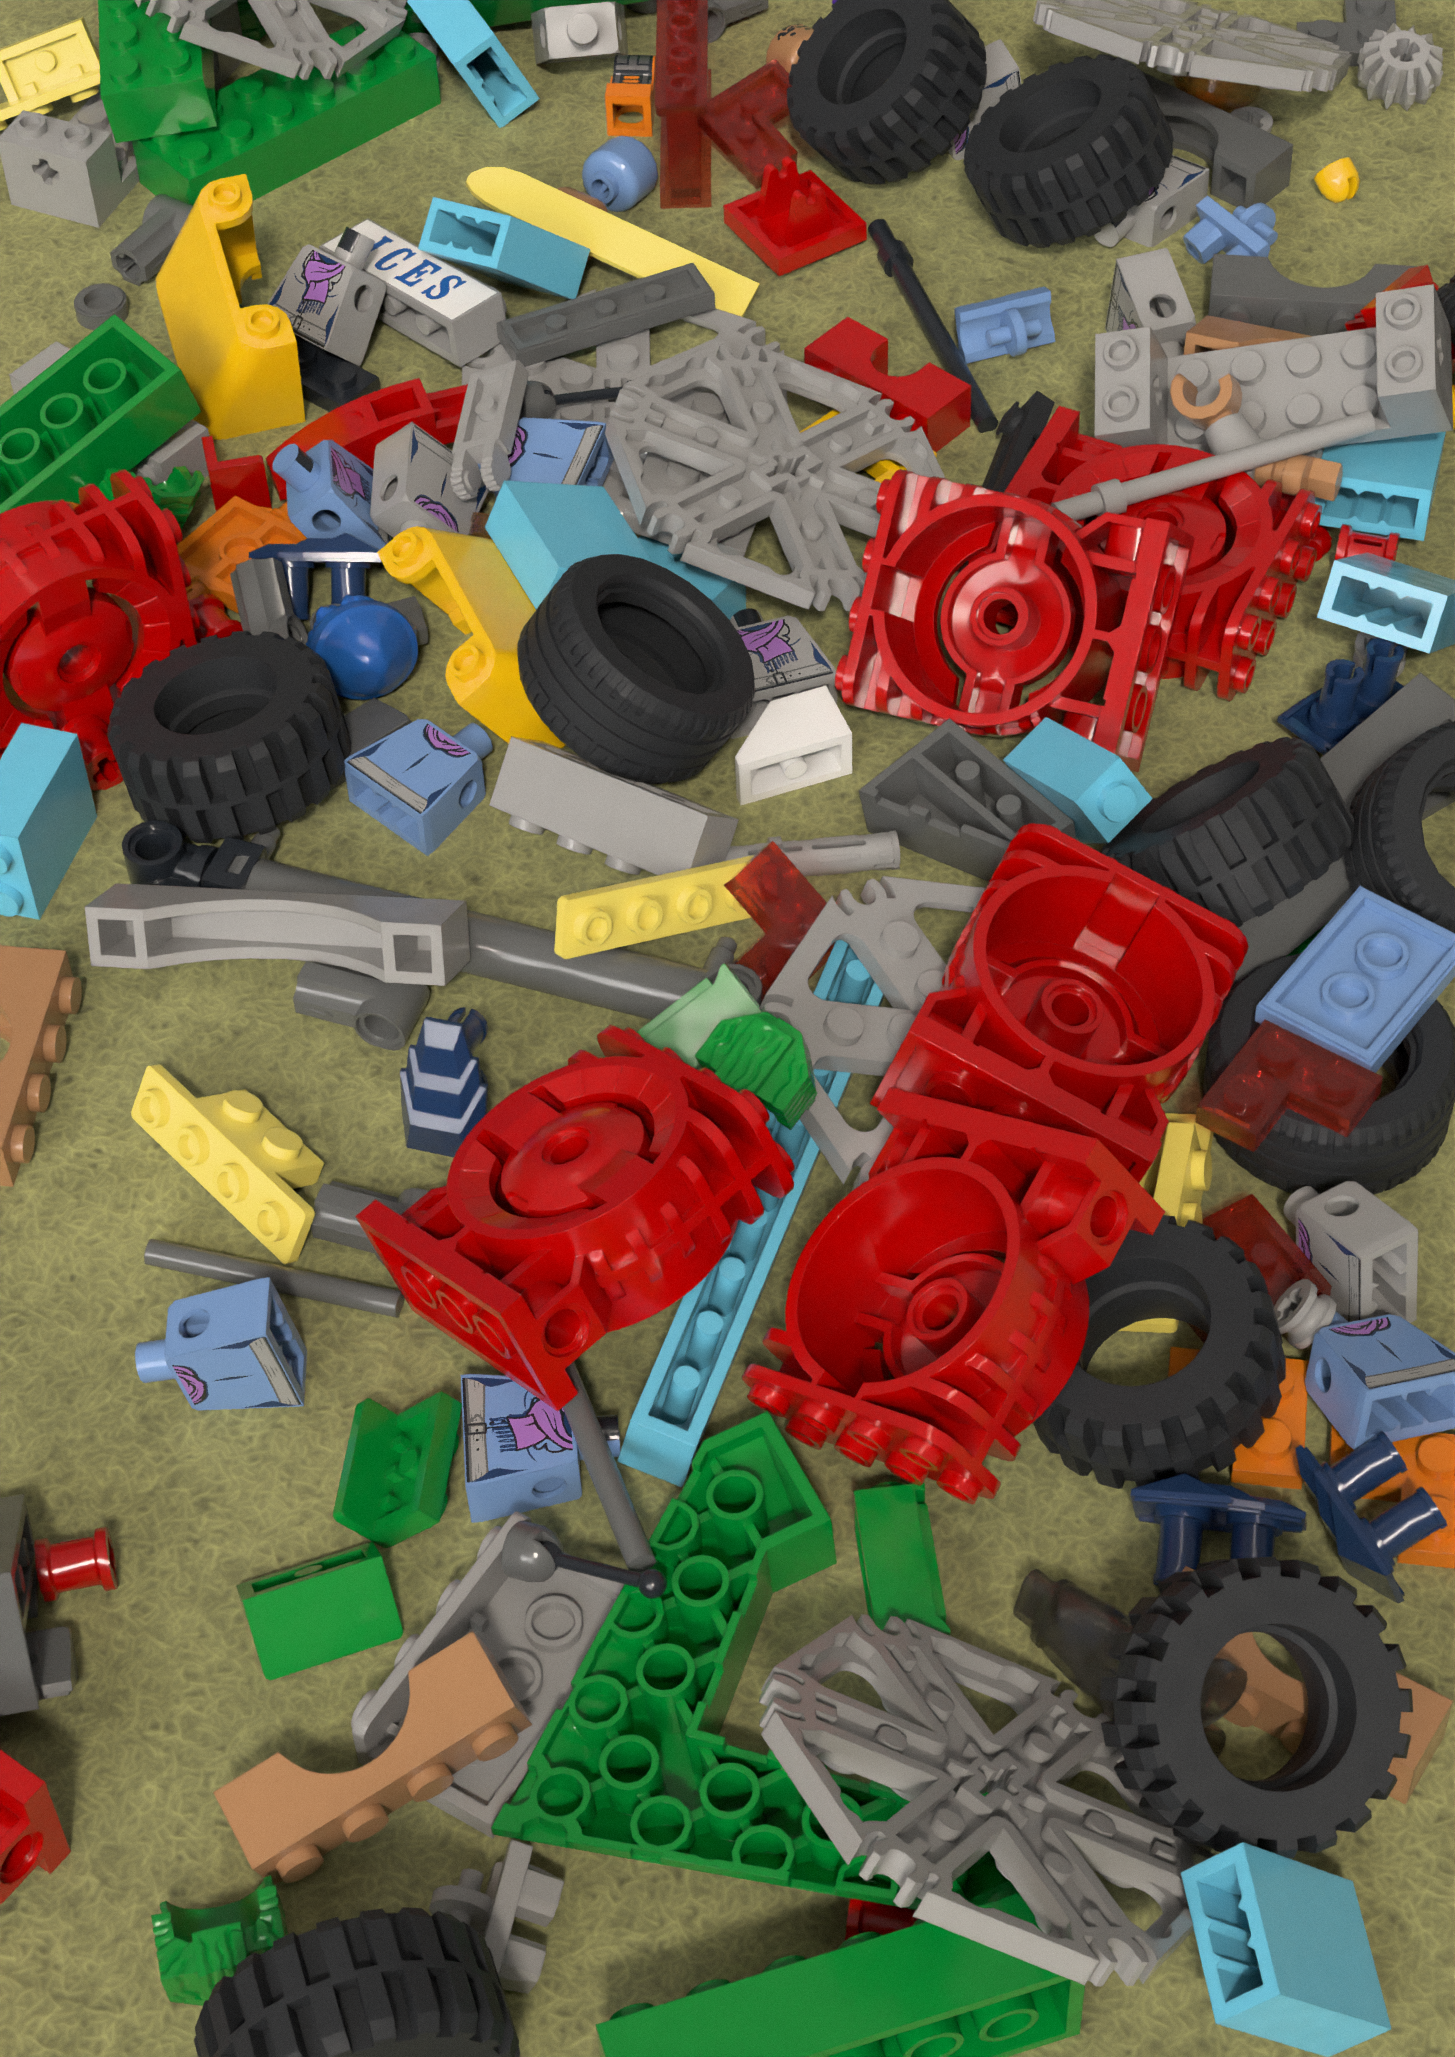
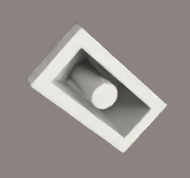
(794, 746)

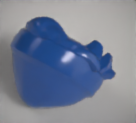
(364, 646)

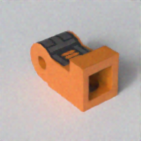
(631, 91)

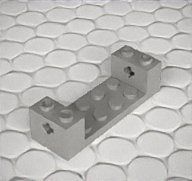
(76, 165)
(1390, 370)

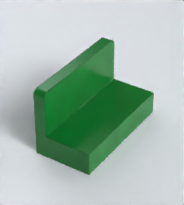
(320, 1611)

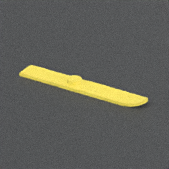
(603, 233)

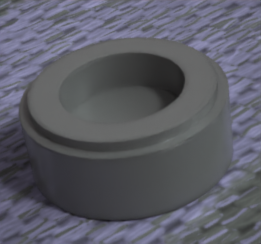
(99, 303)

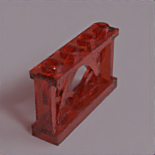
(681, 95)

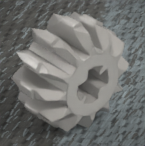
(1400, 66)

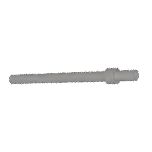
(1115, 496)

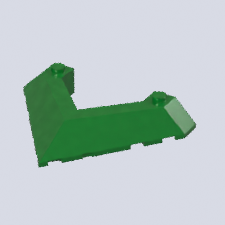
(638, 1746)

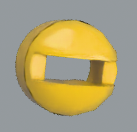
(1338, 180)

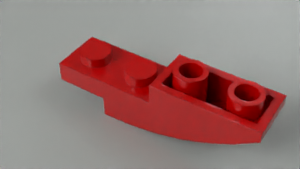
(377, 416)

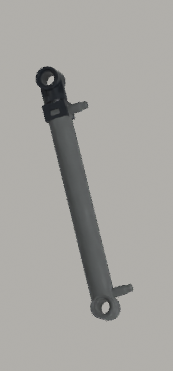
(498, 947)

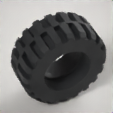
(892, 127)
(1068, 151)
(230, 735)
(1241, 831)
(1206, 1406)
(1350, 1706)
(364, 1991)

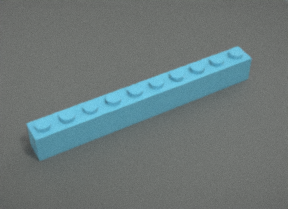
(719, 1309)

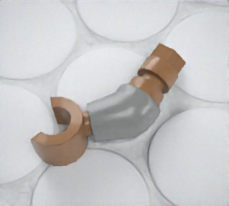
(1230, 431)

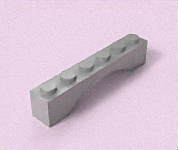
(374, 935)

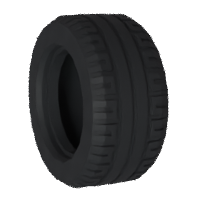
(635, 669)
(1388, 831)
(1392, 1137)

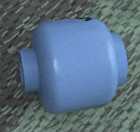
(622, 171)

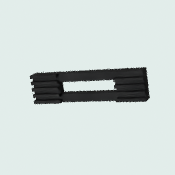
(1020, 431)

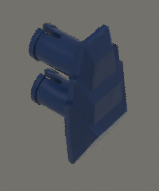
(344, 554)
(1346, 702)
(443, 1083)
(1189, 1506)
(1362, 1545)

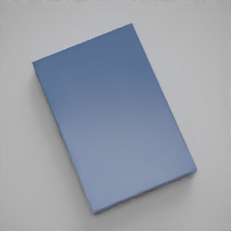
(1363, 980)

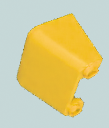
(233, 357)
(481, 597)

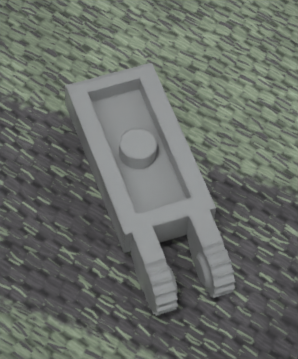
(487, 428)

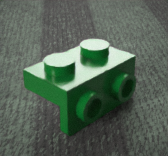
(397, 1469)

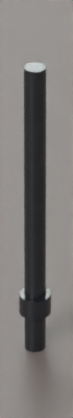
(898, 263)

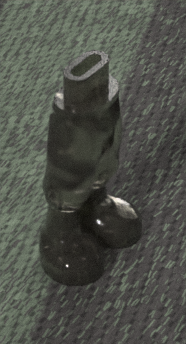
(1078, 1632)

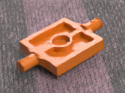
(226, 541)

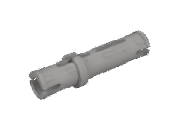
(834, 854)

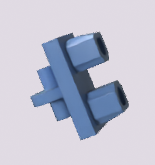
(1241, 233)
(1004, 325)

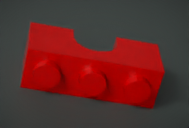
(929, 395)

